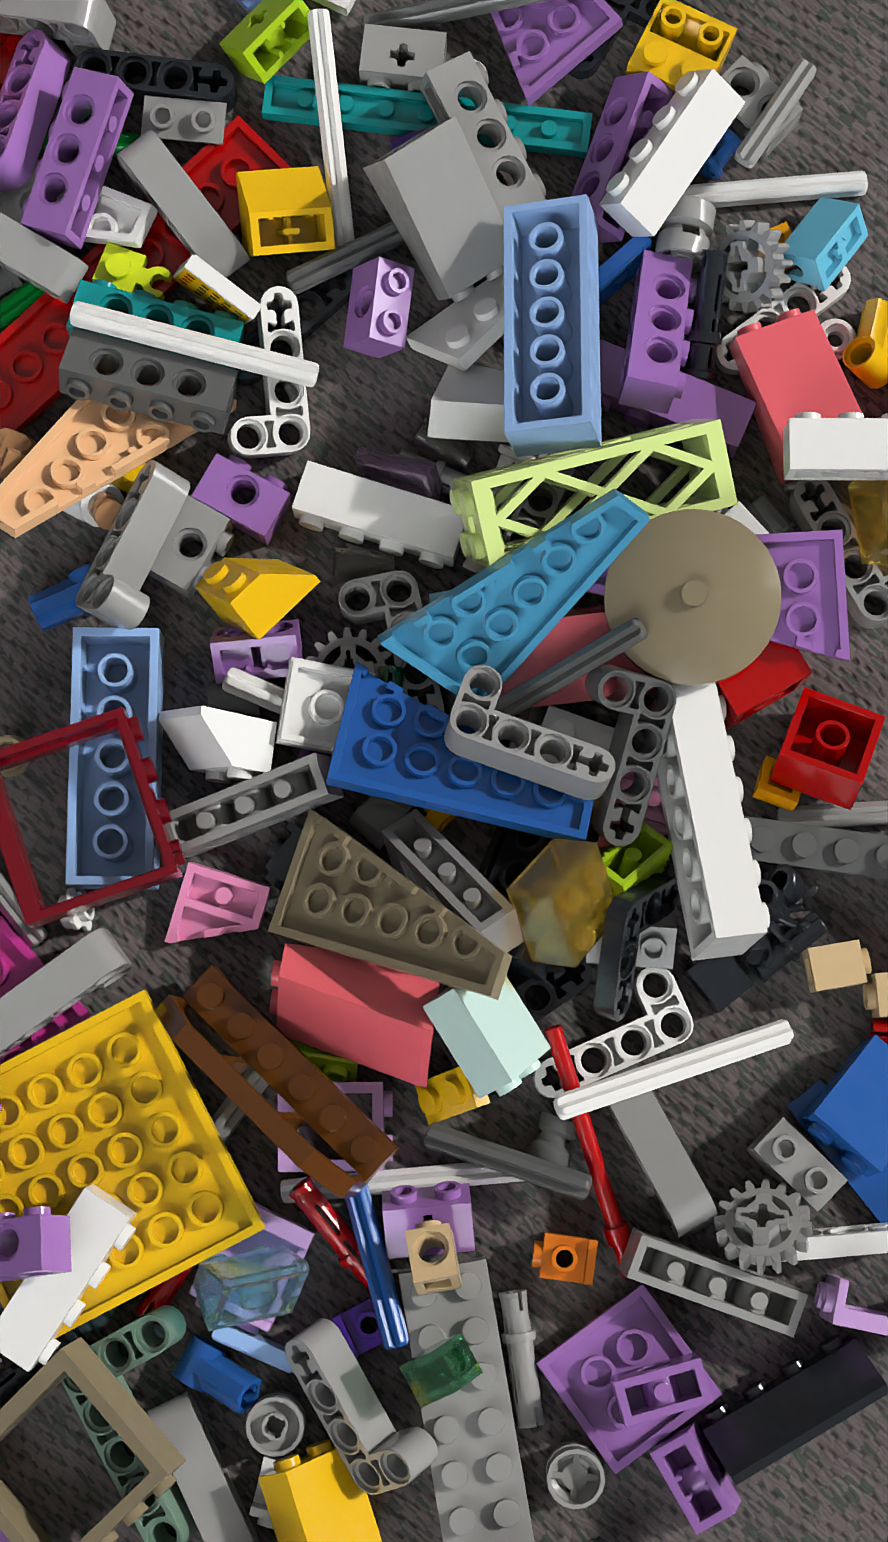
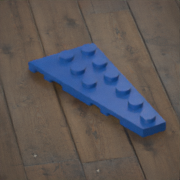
(399, 753)

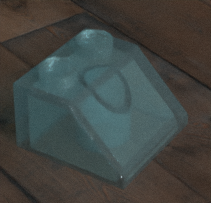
(249, 1285)

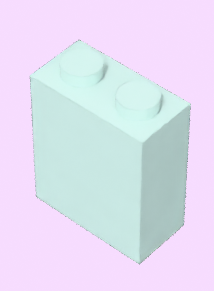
(489, 1037)

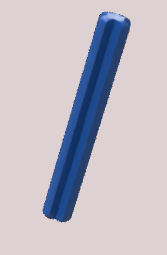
(377, 1269)

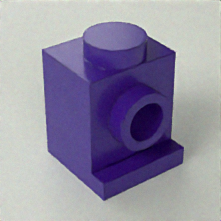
(350, 1326)

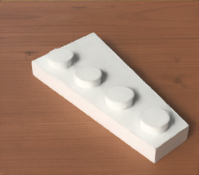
(115, 218)
(464, 328)

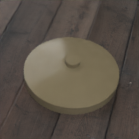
(701, 594)

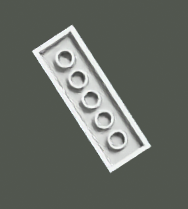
(709, 829)

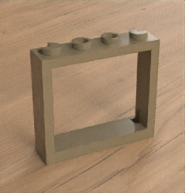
(120, 1412)

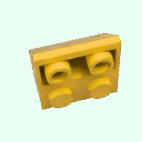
(680, 42)
(284, 211)

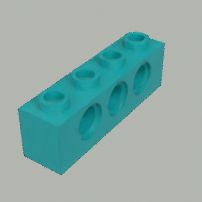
(147, 306)

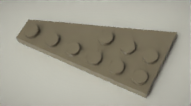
(365, 909)

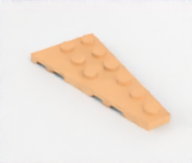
(80, 456)

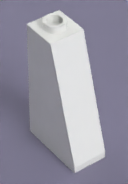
(469, 405)

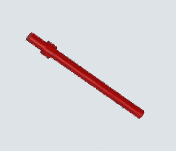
(616, 1230)

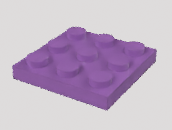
(616, 1341)

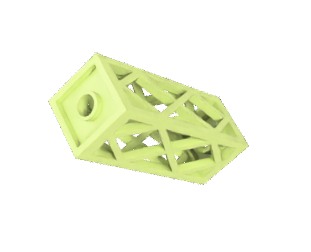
(703, 457)

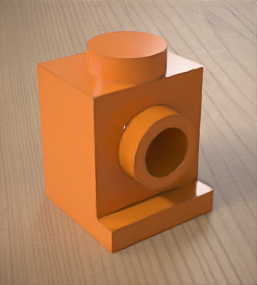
(583, 1253)

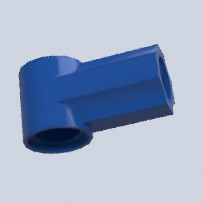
(57, 603)
(211, 1372)

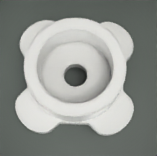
(80, 919)

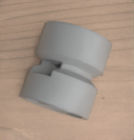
(687, 230)
(276, 1423)
(574, 1475)

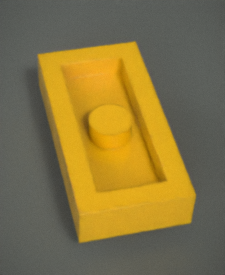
(448, 1096)

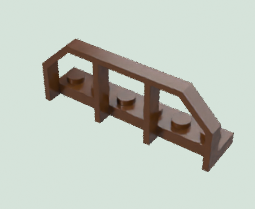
(288, 1073)

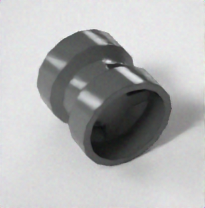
(554, 1140)

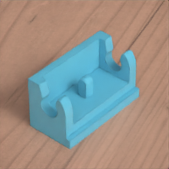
(825, 241)

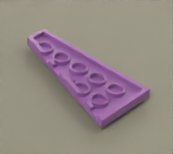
(552, 39)
(812, 591)

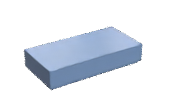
(254, 1346)

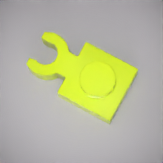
(128, 270)

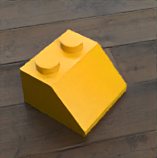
(254, 591)

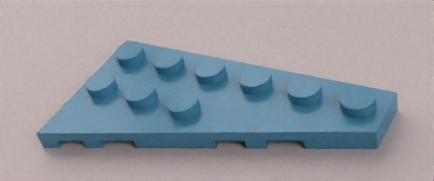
(518, 599)

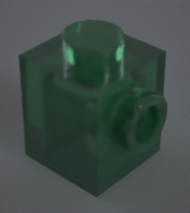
(441, 1369)

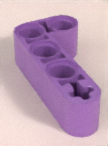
(28, 105)

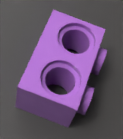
(261, 657)

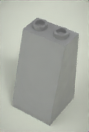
(442, 209)

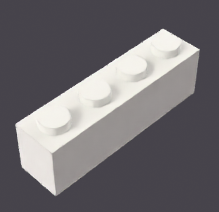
(671, 152)
(835, 447)
(378, 514)
(51, 1301)

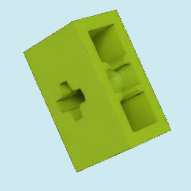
(267, 38)

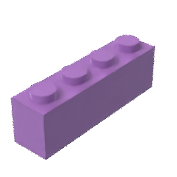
(698, 401)

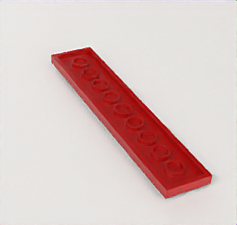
(38, 337)

